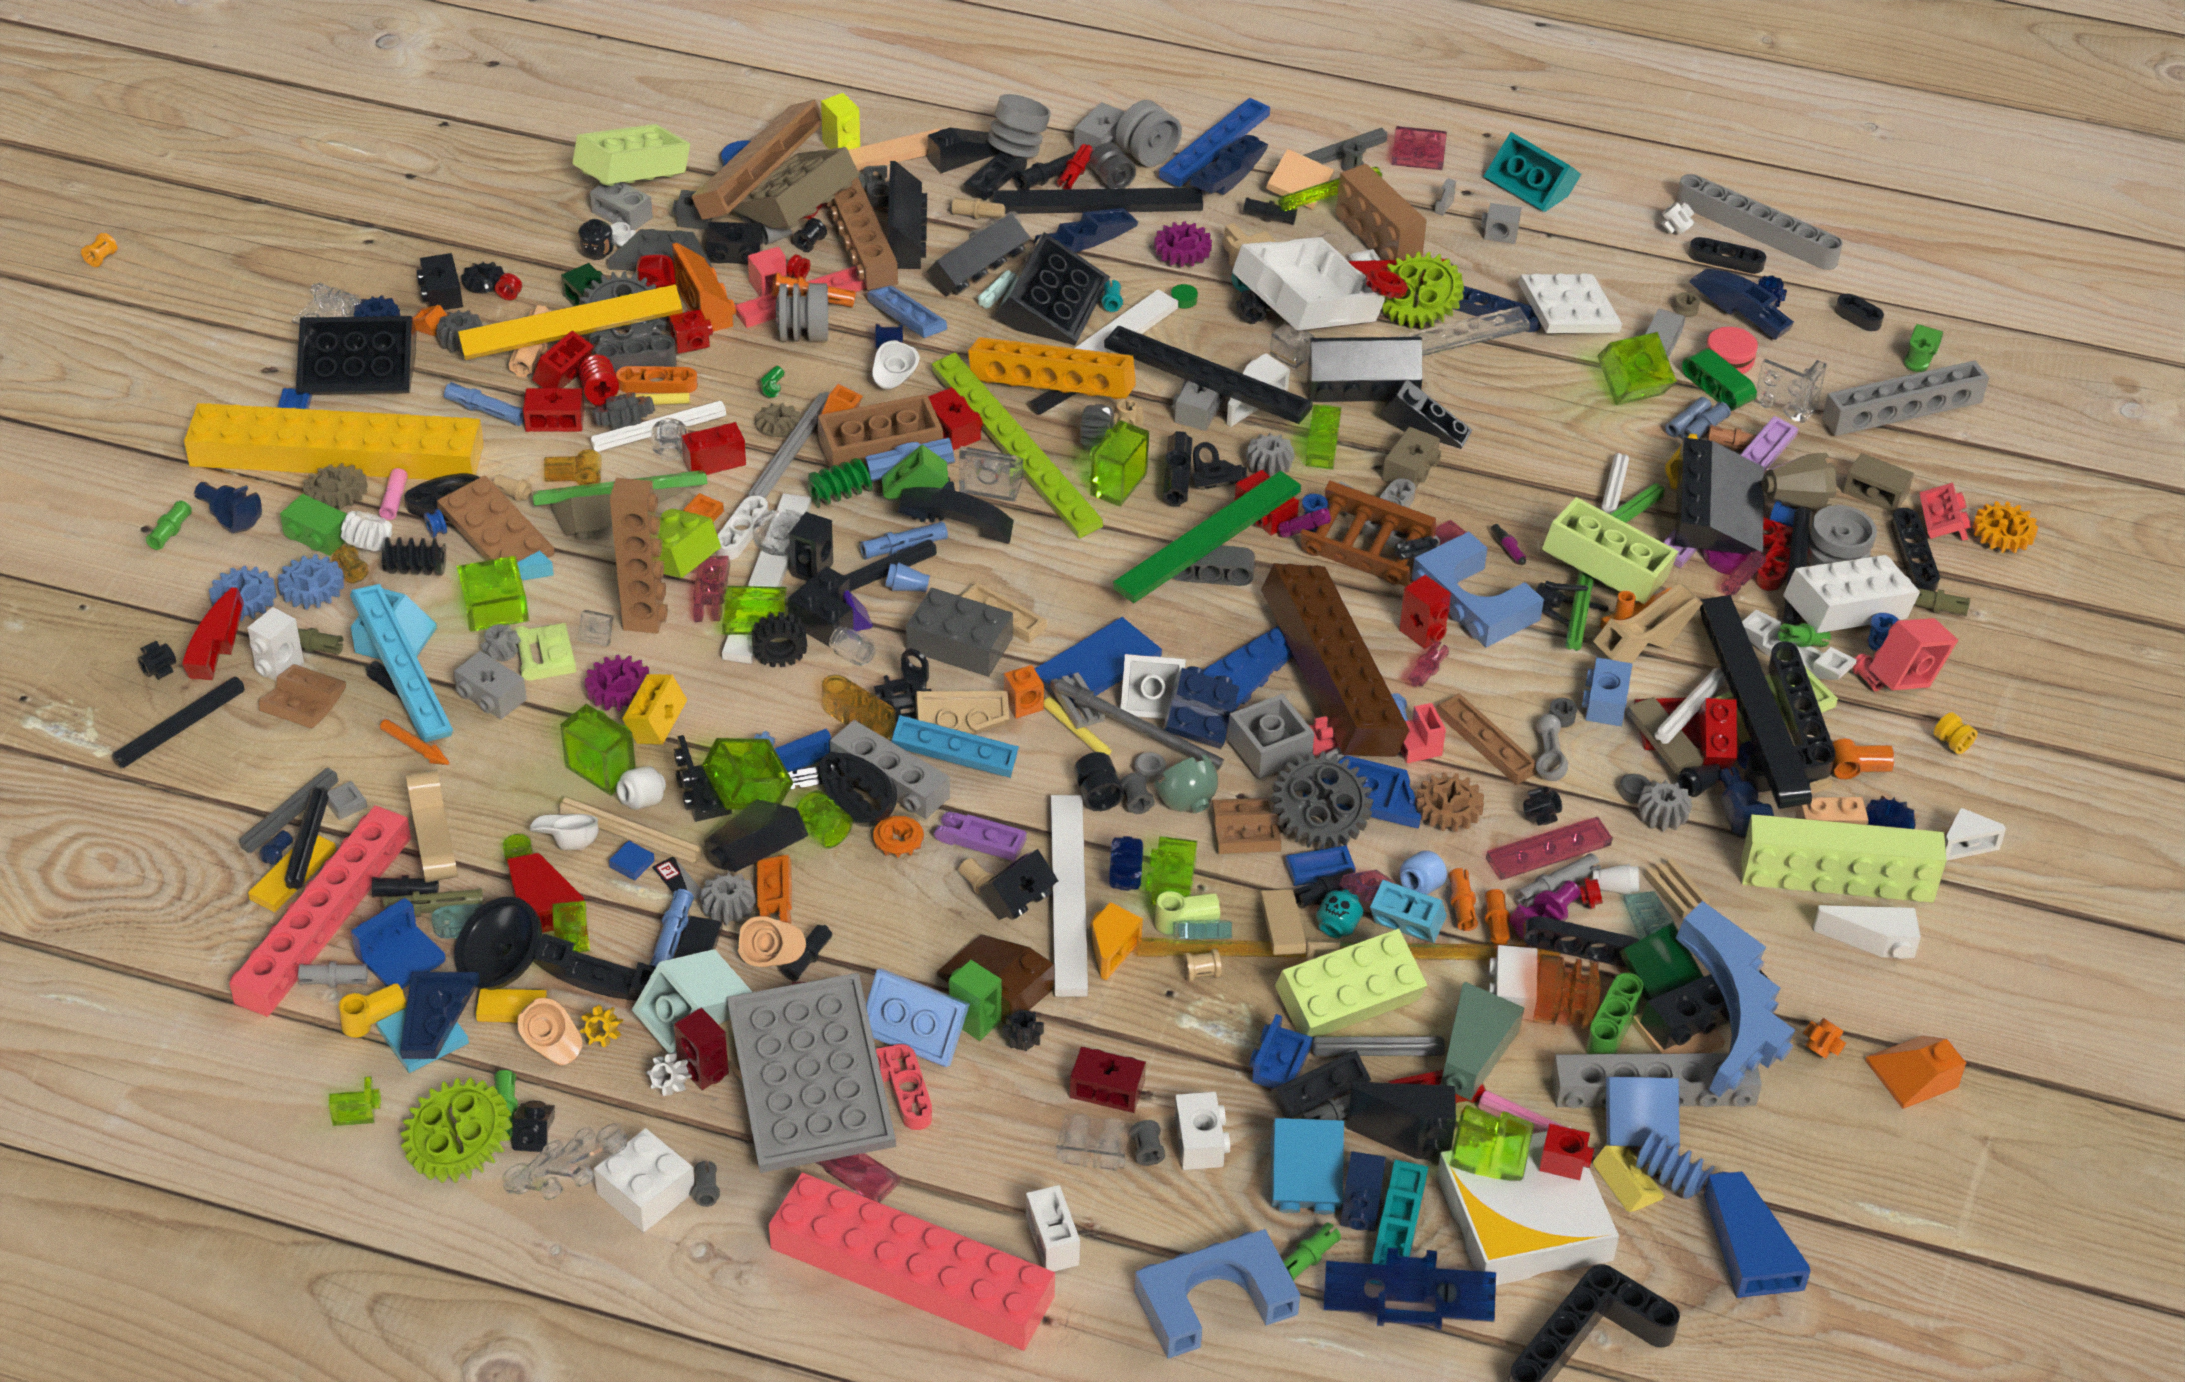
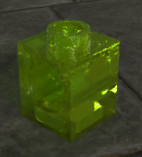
(571, 924)

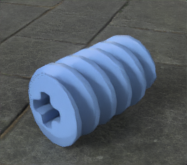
(1673, 1165)

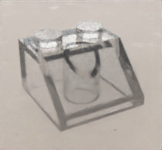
(990, 474)

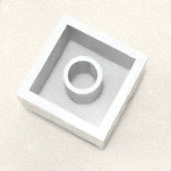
(644, 1180)

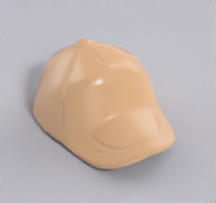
(770, 942)
(550, 1031)

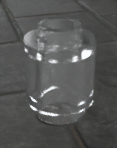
(852, 646)

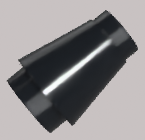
(1699, 778)

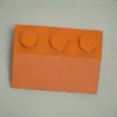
(700, 288)

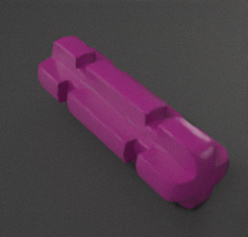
(1305, 522)

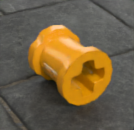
(99, 249)

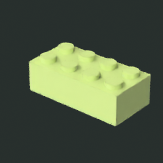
(631, 154)
(1609, 550)
(1351, 985)

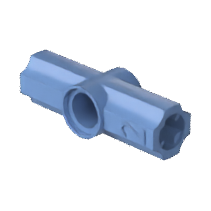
(883, 462)

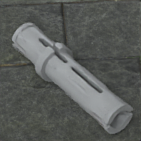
(1553, 881)

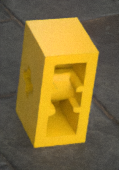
(654, 709)

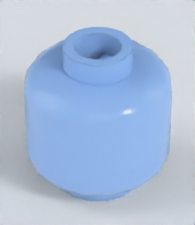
(1423, 872)

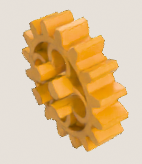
(2005, 527)

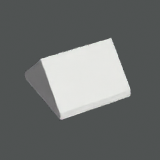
(1149, 684)

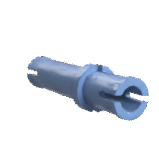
(475, 400)
(891, 543)
(674, 922)

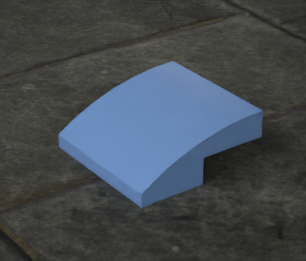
(1638, 1107)

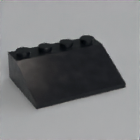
(1052, 292)
(356, 355)
(1718, 499)

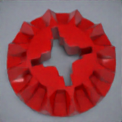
(1386, 283)

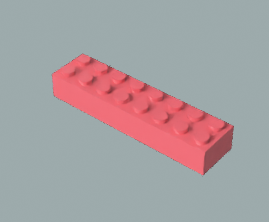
(912, 1261)

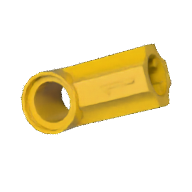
(361, 1011)

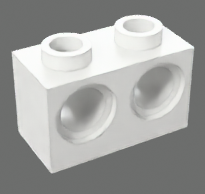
(1052, 1228)

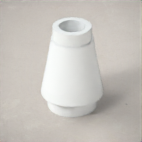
(1618, 879)

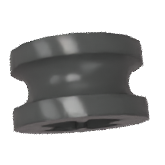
(1564, 705)

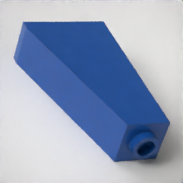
(1752, 1240)

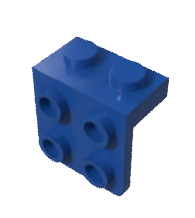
(395, 945)

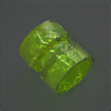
(824, 819)

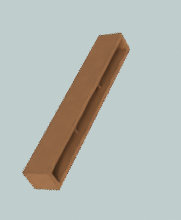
(757, 160)

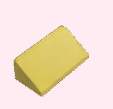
(1629, 1184)

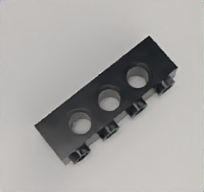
(1686, 1012)

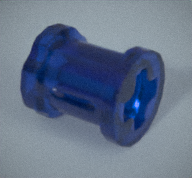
(886, 334)

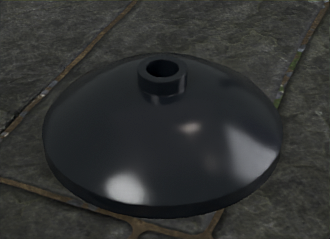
(499, 942)

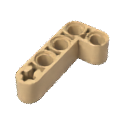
(431, 826)

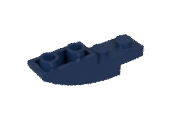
(1232, 166)
(1738, 293)

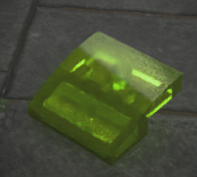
(749, 603)
(1492, 1144)

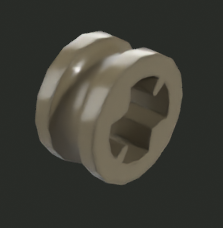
(1687, 304)

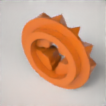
(900, 826)

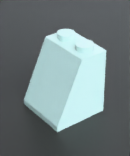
(684, 986)

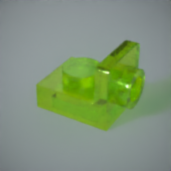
(355, 1107)

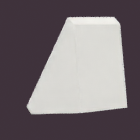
(1973, 835)

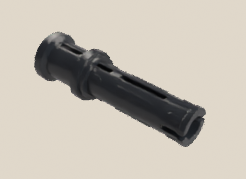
(1040, 173)

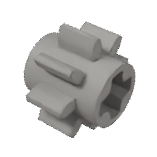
(500, 642)

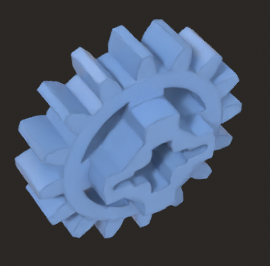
(311, 581)
(255, 588)

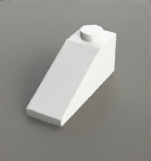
(1263, 369)
(1878, 930)

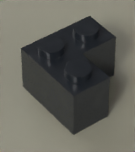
(821, 604)

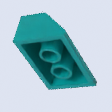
(1532, 173)

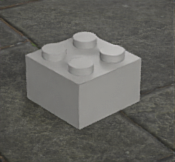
(1270, 735)

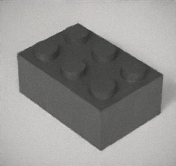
(960, 631)

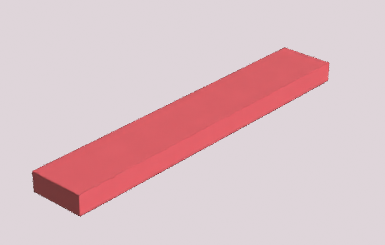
(764, 308)

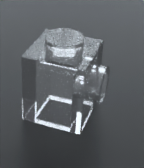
(1290, 345)

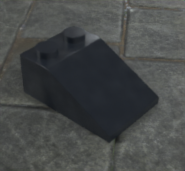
(1404, 1116)

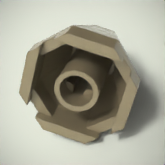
(1802, 482)

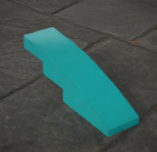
(1400, 1211)

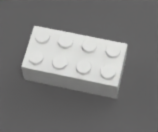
(1850, 593)

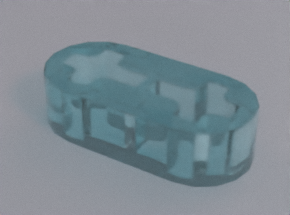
(456, 914)
(1202, 929)

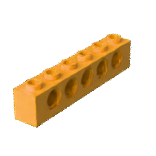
(1052, 367)

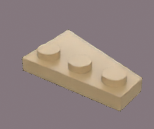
(963, 710)

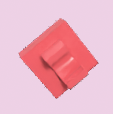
(1323, 736)

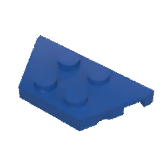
(1390, 791)

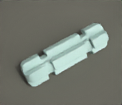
(996, 289)

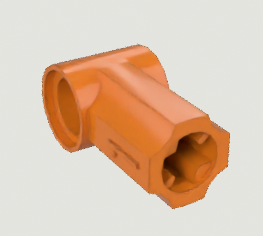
(1854, 759)

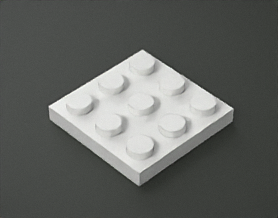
(1569, 303)

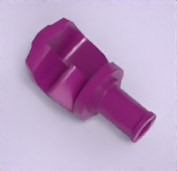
(1546, 904)

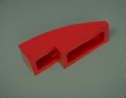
(214, 636)

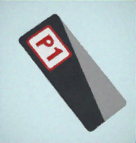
(676, 877)

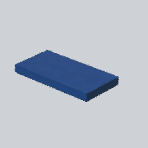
(1099, 657)

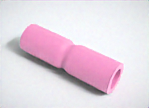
(393, 494)

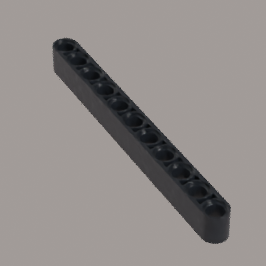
(1755, 703)

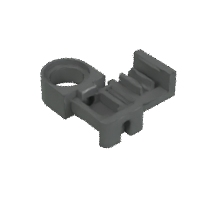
(875, 185)

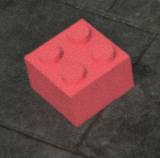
(1913, 653)

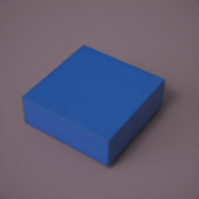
(631, 860)

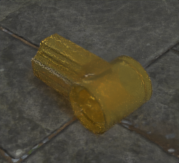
(583, 468)

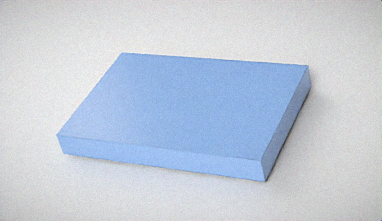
(915, 1016)

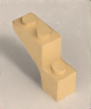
(1654, 625)

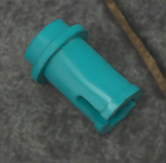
(1112, 300)

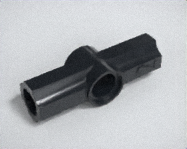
(1177, 469)

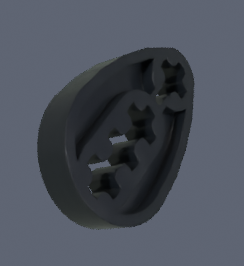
(425, 495)
(869, 777)

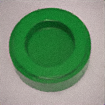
(1186, 295)

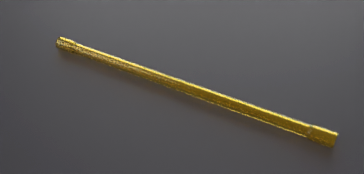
(1237, 948)

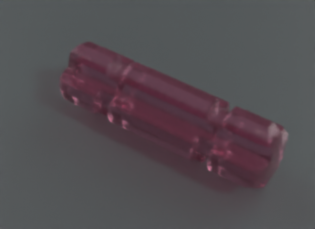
(1743, 573)

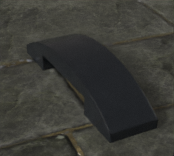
(957, 506)
(589, 972)

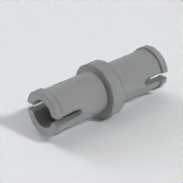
(332, 974)

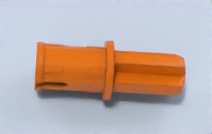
(1497, 916)

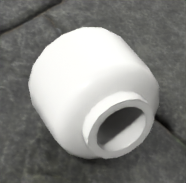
(641, 787)

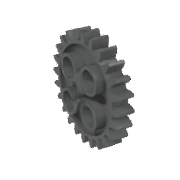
(611, 289)
(1297, 810)

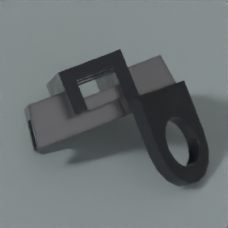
(1217, 472)
(911, 681)

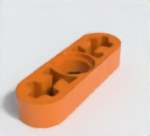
(683, 379)

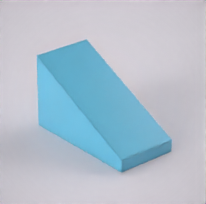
(535, 566)

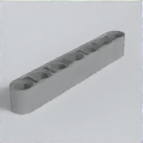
(1760, 222)

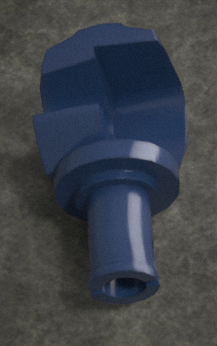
(231, 506)
(1740, 801)

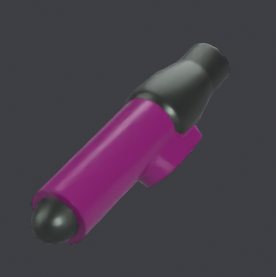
(1509, 543)

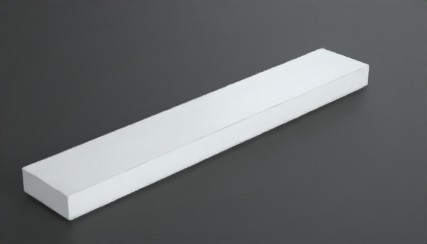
(1138, 319)

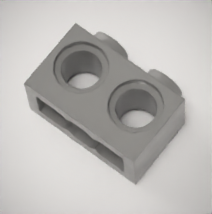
(621, 204)

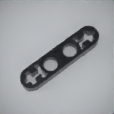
(1910, 550)
(1547, 935)

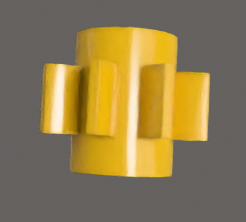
(592, 1025)

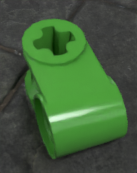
(1923, 346)

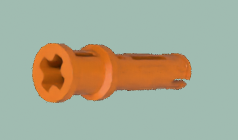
(835, 295)

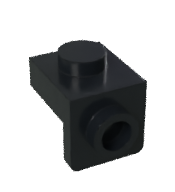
(532, 1126)

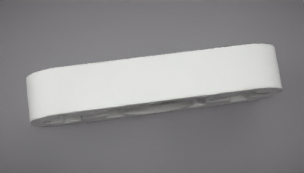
(741, 538)

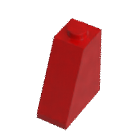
(540, 886)

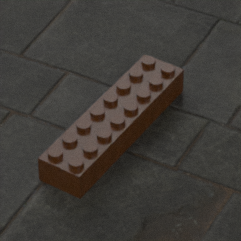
(1335, 660)

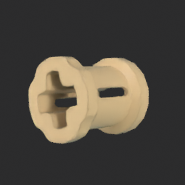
(1202, 965)

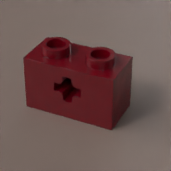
(1107, 1079)

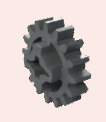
(623, 410)

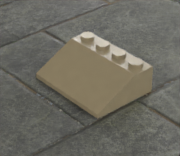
(799, 187)

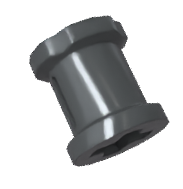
(1353, 156)
(1135, 790)
(1147, 1141)

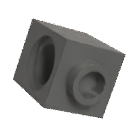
(687, 213)

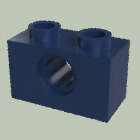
(1362, 1191)

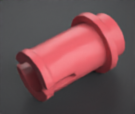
(1862, 668)

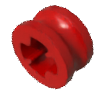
(798, 267)
(513, 282)

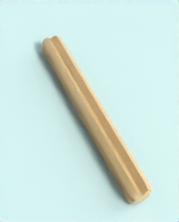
(634, 831)

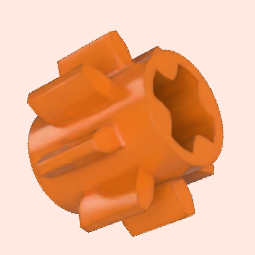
(1824, 1038)

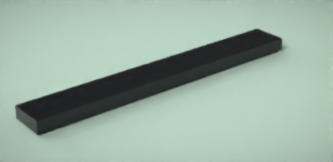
(1100, 199)
(1209, 374)

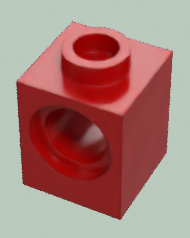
(1566, 1152)

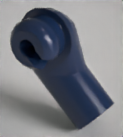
(272, 851)

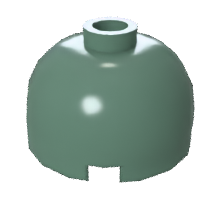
(1189, 785)

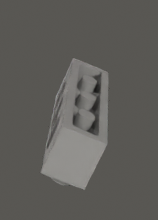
(918, 784)

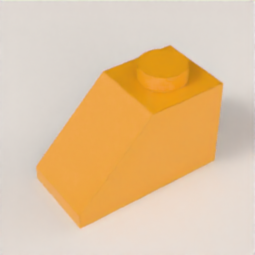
(1114, 937)

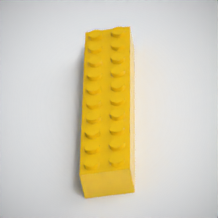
(314, 439)

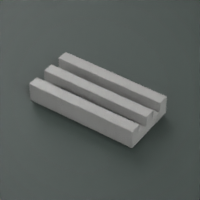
(1092, 716)

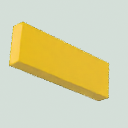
(272, 889)

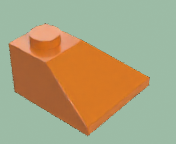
(1918, 1069)

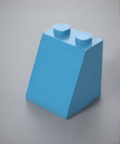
(1307, 1165)

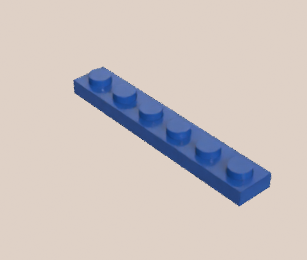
(1208, 145)

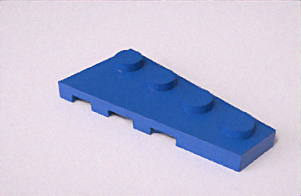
(1253, 663)

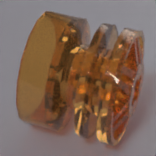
(1566, 992)

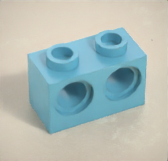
(1408, 911)

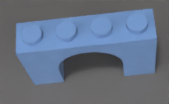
(1483, 617)
(1247, 1261)

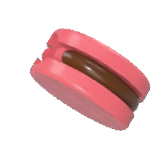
(1734, 346)

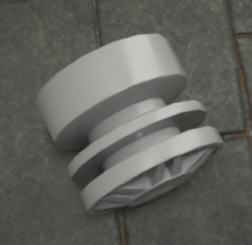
(1018, 125)
(803, 312)

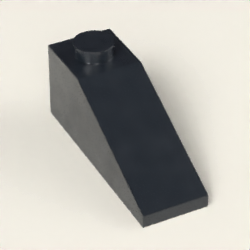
(958, 147)

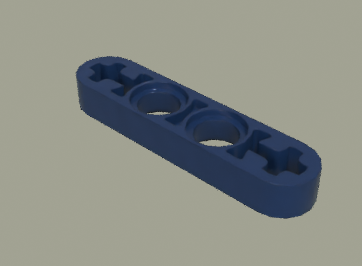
(1494, 304)

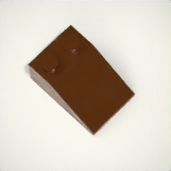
(1023, 971)

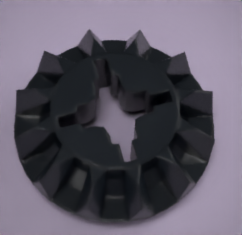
(475, 282)

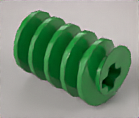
(838, 480)

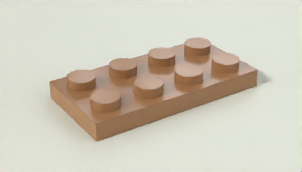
(492, 522)

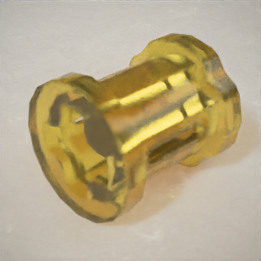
(350, 564)

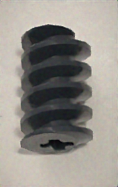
(413, 557)

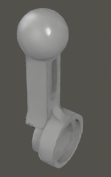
(1549, 727)

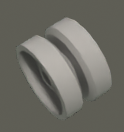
(1148, 133)
(1840, 535)

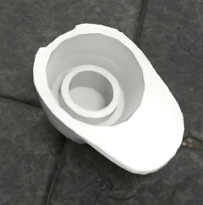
(894, 364)
(569, 830)

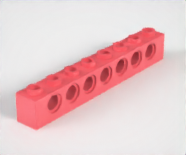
(319, 911)

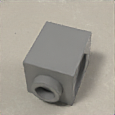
(1501, 223)

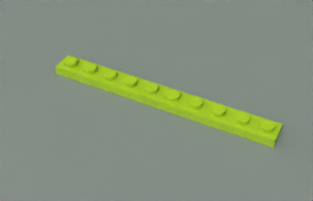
(1013, 440)

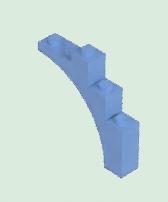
(1750, 997)

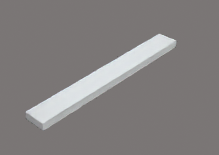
(767, 572)
(1069, 896)

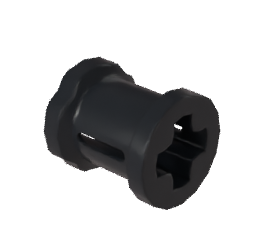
(810, 235)

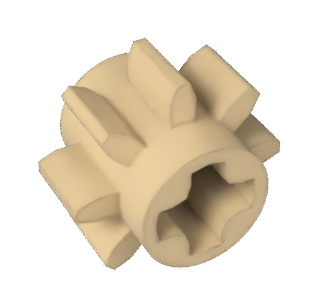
(1128, 411)

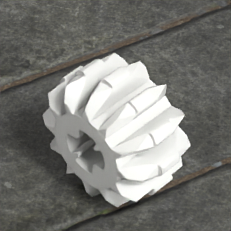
(365, 530)

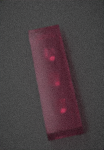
(1549, 848)

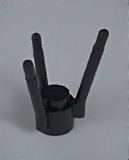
(1553, 598)

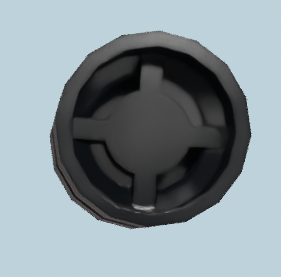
(1098, 781)

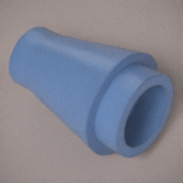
(906, 579)

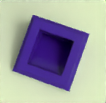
(861, 618)

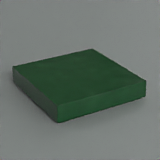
(1661, 962)

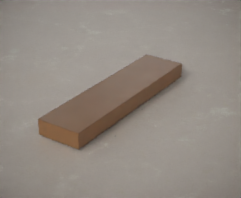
(1487, 739)

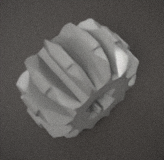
(1270, 454)
(1664, 805)
(728, 898)

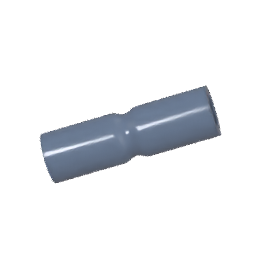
(1688, 416)

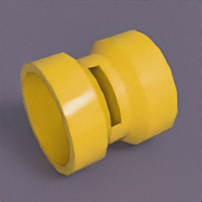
(1955, 733)

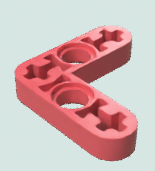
(892, 1072)

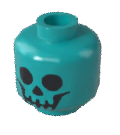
(1339, 913)

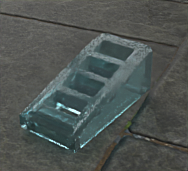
(1643, 925)

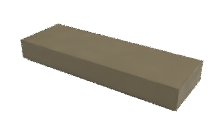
(1679, 751)

